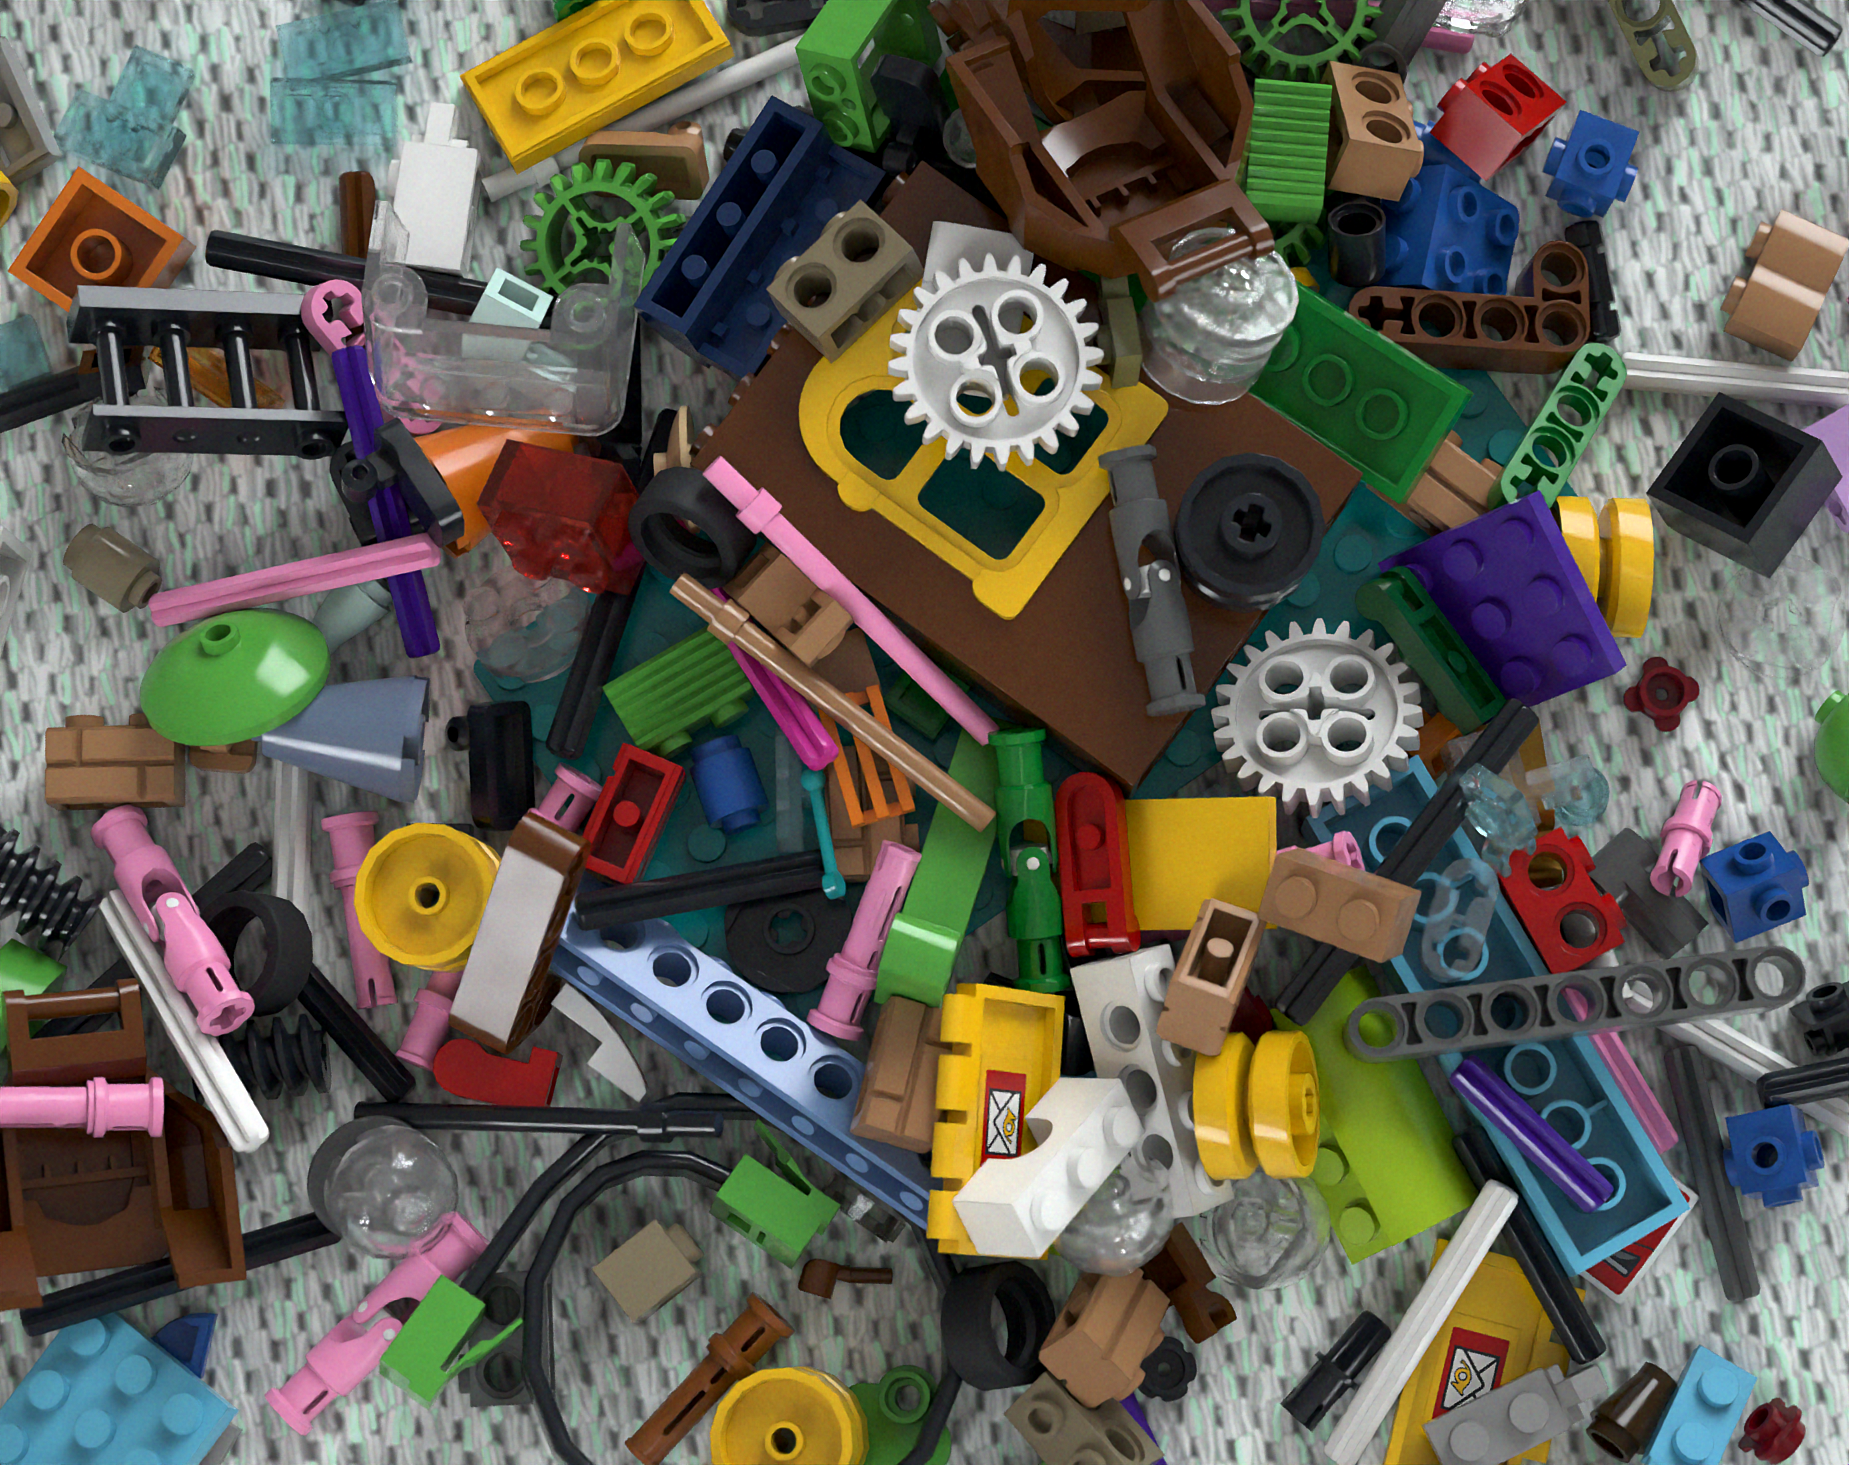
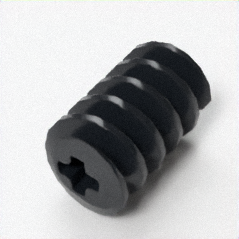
(41, 898)
(278, 1059)

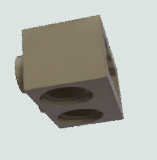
(858, 290)
(650, 1269)
(1076, 1435)

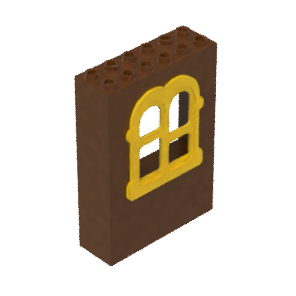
(1050, 622)

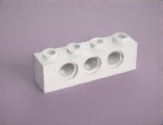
(1120, 1012)

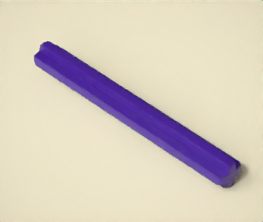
(387, 505)

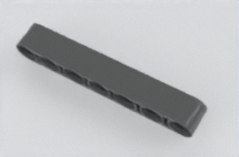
(1603, 993)

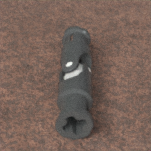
(1157, 607)

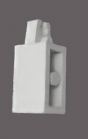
(438, 194)

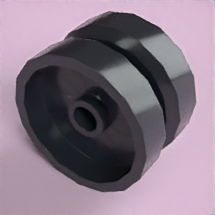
(1252, 494)

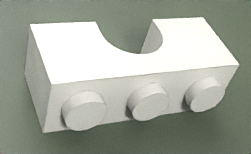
(1028, 1200)

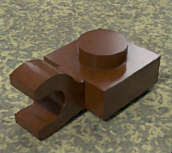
(1182, 1276)

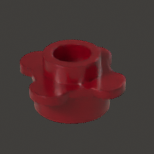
(1679, 691)
(1773, 1431)

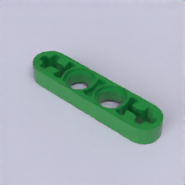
(1557, 435)

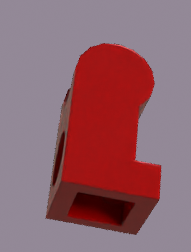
(479, 1076)

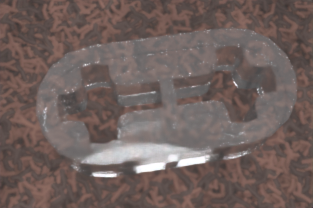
(1473, 924)

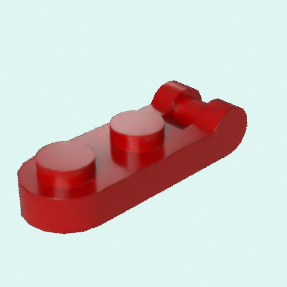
(1095, 865)

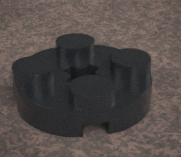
(799, 965)

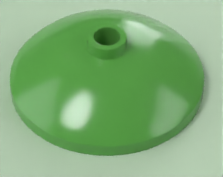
(234, 677)

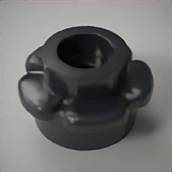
(1182, 1371)

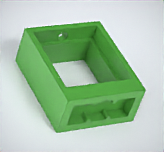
(829, 55)

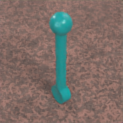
(832, 879)

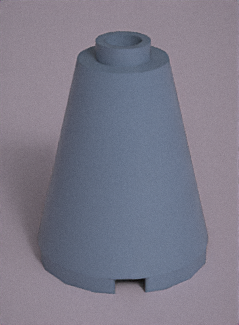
(360, 735)

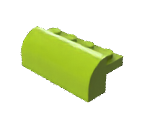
(1382, 1133)

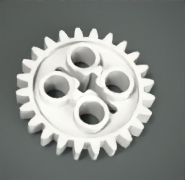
(1052, 346)
(1314, 768)

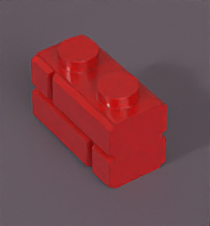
(631, 815)

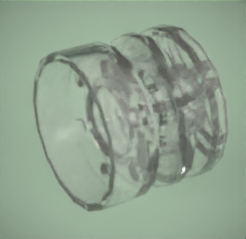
(1219, 327)

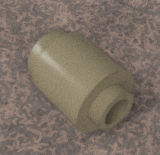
(113, 567)

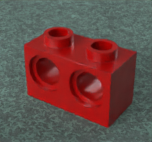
(1495, 115)
(1543, 910)

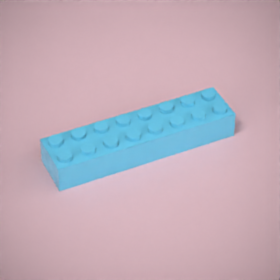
(1555, 1077)

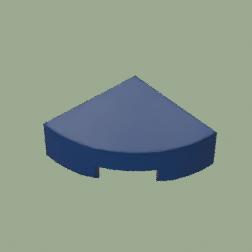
(189, 1340)

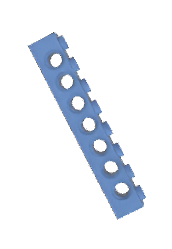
(733, 1052)

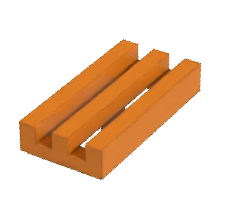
(881, 810)

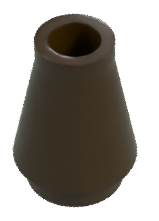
(1630, 1414)

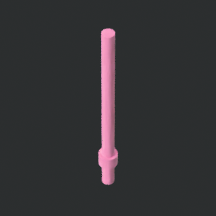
(761, 513)

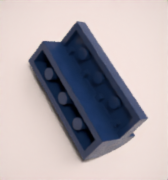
(754, 218)

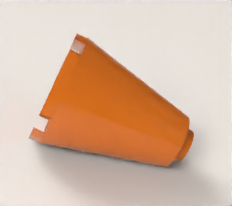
(464, 462)

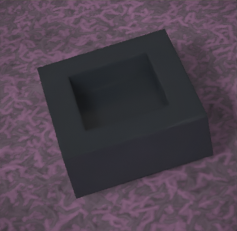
(136, 367)

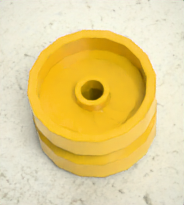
(1612, 557)
(398, 887)
(1258, 1106)
(804, 1399)

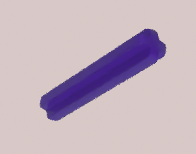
(1531, 1133)

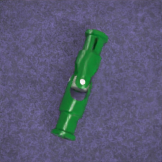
(1033, 902)

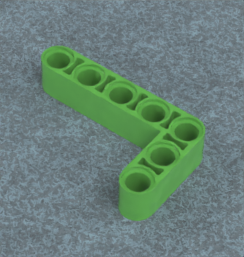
(945, 887)

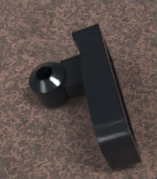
(916, 109)
(402, 462)
(499, 761)

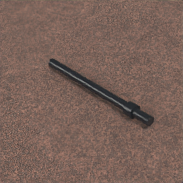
(651, 1122)

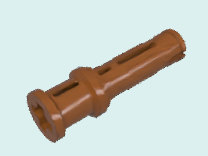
(734, 1355)

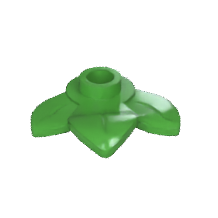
(889, 1426)

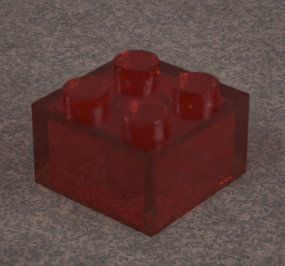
(563, 517)

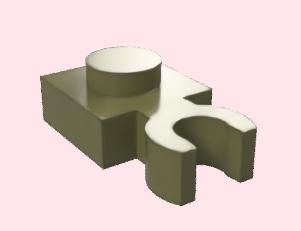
(1119, 332)

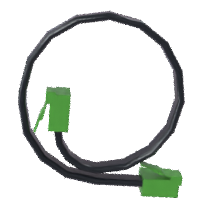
(747, 1200)

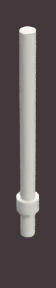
(654, 115)

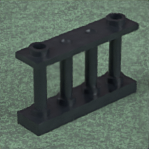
(202, 320)

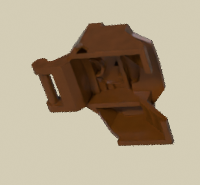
(1056, 67)
(1133, 173)
(116, 1197)

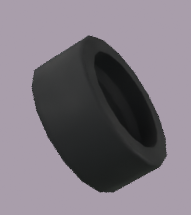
(674, 548)
(287, 944)
(969, 1332)

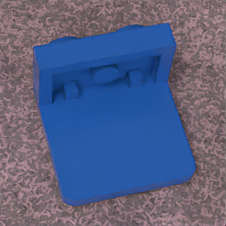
(1448, 235)

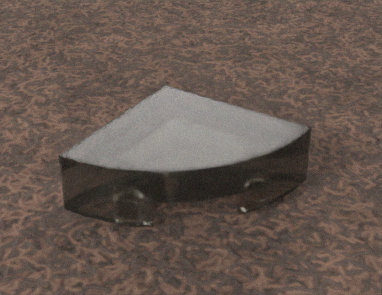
(863, 1209)

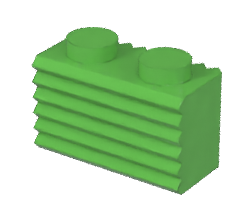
(1288, 150)
(680, 693)

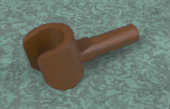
(820, 1276)

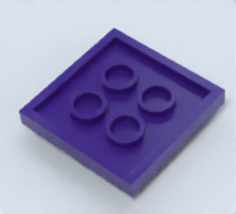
(1516, 600)

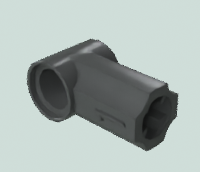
(1399, 32)
(1625, 872)

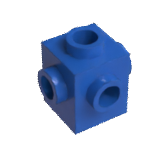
(1591, 166)
(1754, 886)
(1753, 1141)

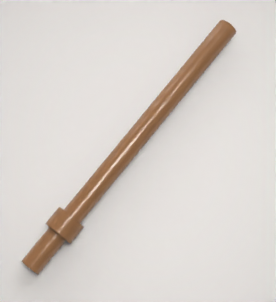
(731, 623)

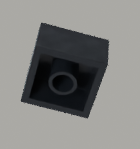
(1744, 484)

